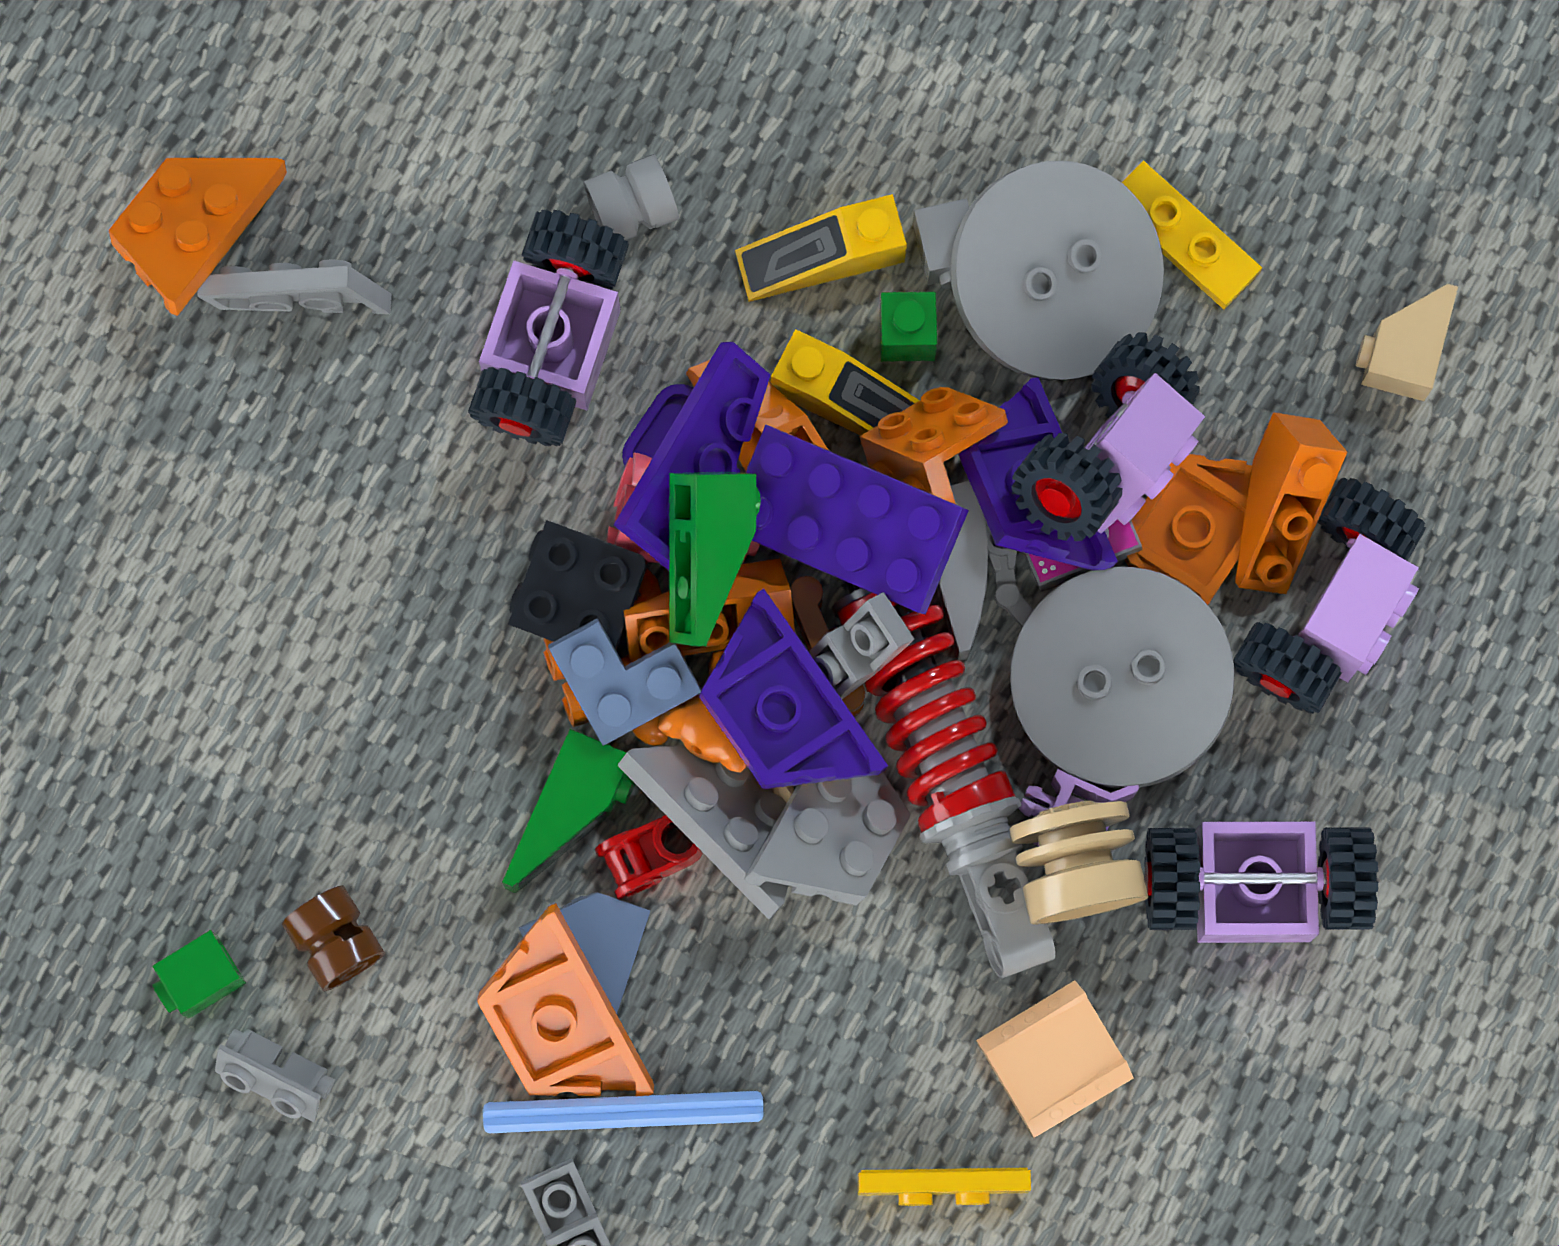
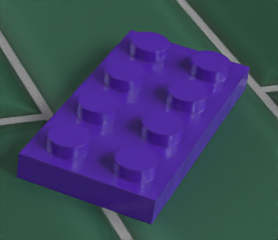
(852, 520)

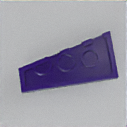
(701, 439)

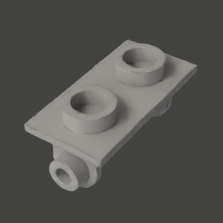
(248, 1066)

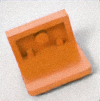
(927, 434)

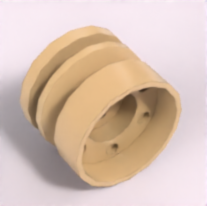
(1078, 862)

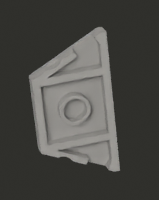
(715, 808)
(832, 838)

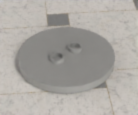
(1056, 269)
(1122, 677)

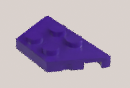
(990, 472)
(783, 707)

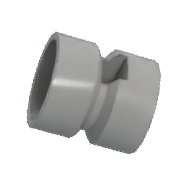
(633, 198)

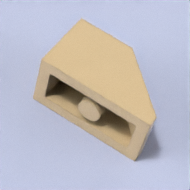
(1408, 346)

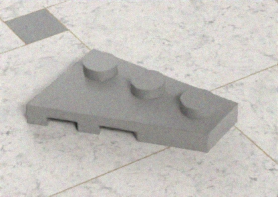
(276, 289)

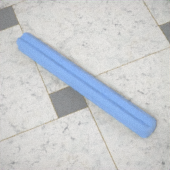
(623, 1112)

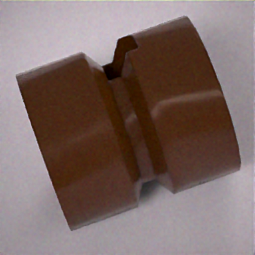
(333, 938)

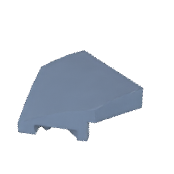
(607, 935)

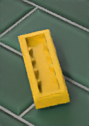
(1192, 239)
(969, 1185)

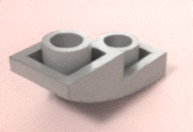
(861, 645)
(564, 1207)

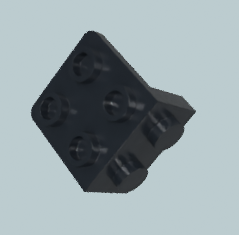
(575, 582)

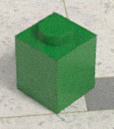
(908, 326)
(196, 976)

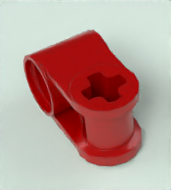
(647, 856)

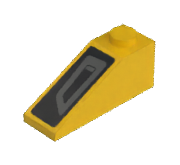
(824, 249)
(836, 385)

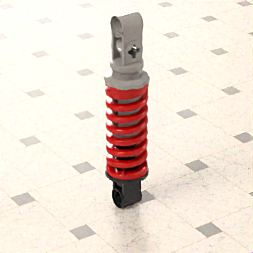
(964, 801)

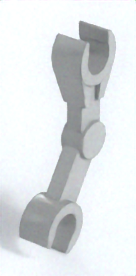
(1007, 593)

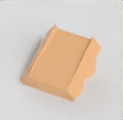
(1055, 1058)

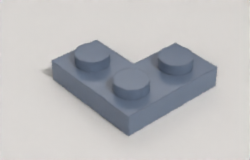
(618, 695)

